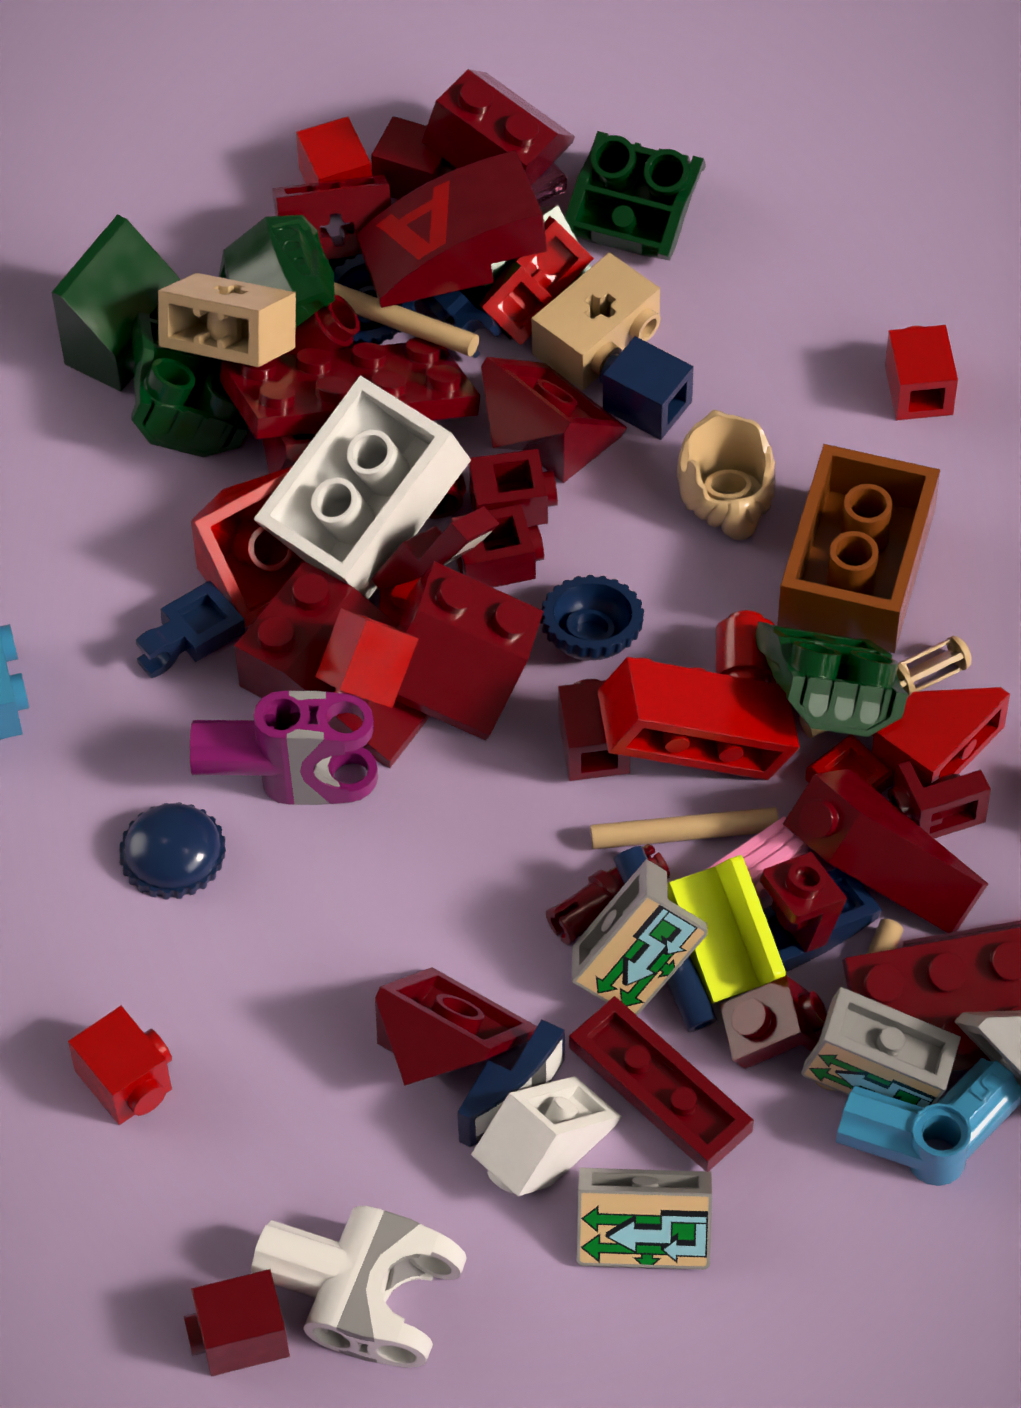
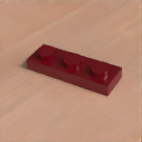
(661, 1084)

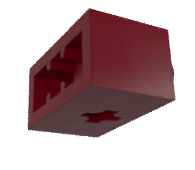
(354, 199)

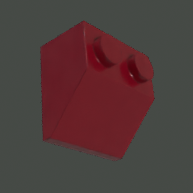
(486, 119)
(466, 650)

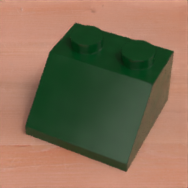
(102, 298)

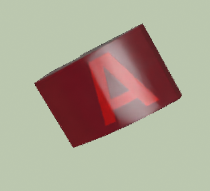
(453, 231)

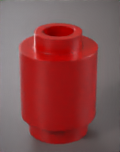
(737, 647)

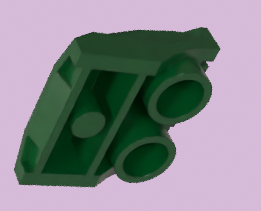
(633, 196)
(283, 256)
(181, 397)
(834, 679)

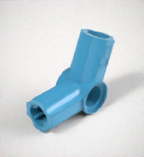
(961, 1118)

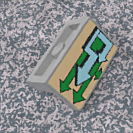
(636, 941)
(881, 1051)
(644, 1218)

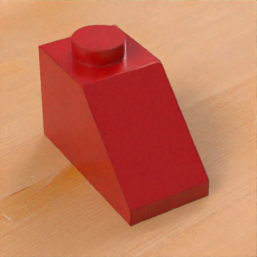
(942, 730)

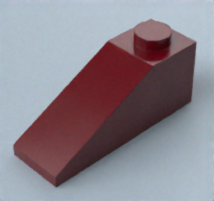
(883, 848)

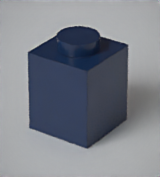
(646, 387)

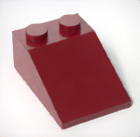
(288, 644)

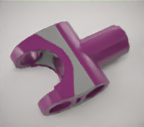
(290, 747)

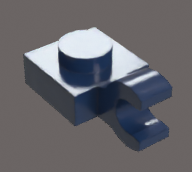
(463, 311)
(194, 624)

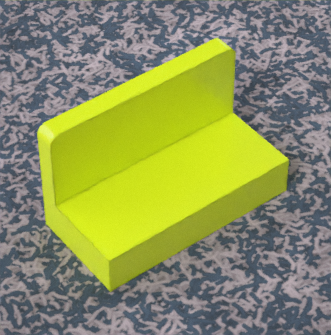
(738, 943)

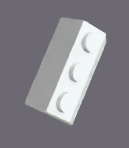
(363, 485)

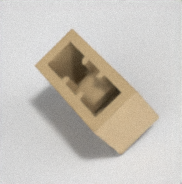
(226, 319)
(595, 320)

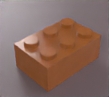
(858, 546)

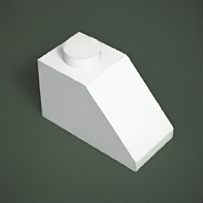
(543, 1134)

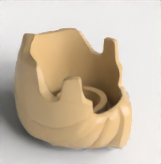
(727, 473)

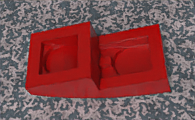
(534, 281)

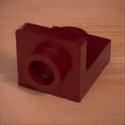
(946, 804)
(804, 899)

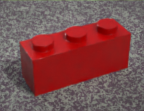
(697, 718)

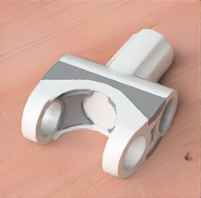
(357, 1278)

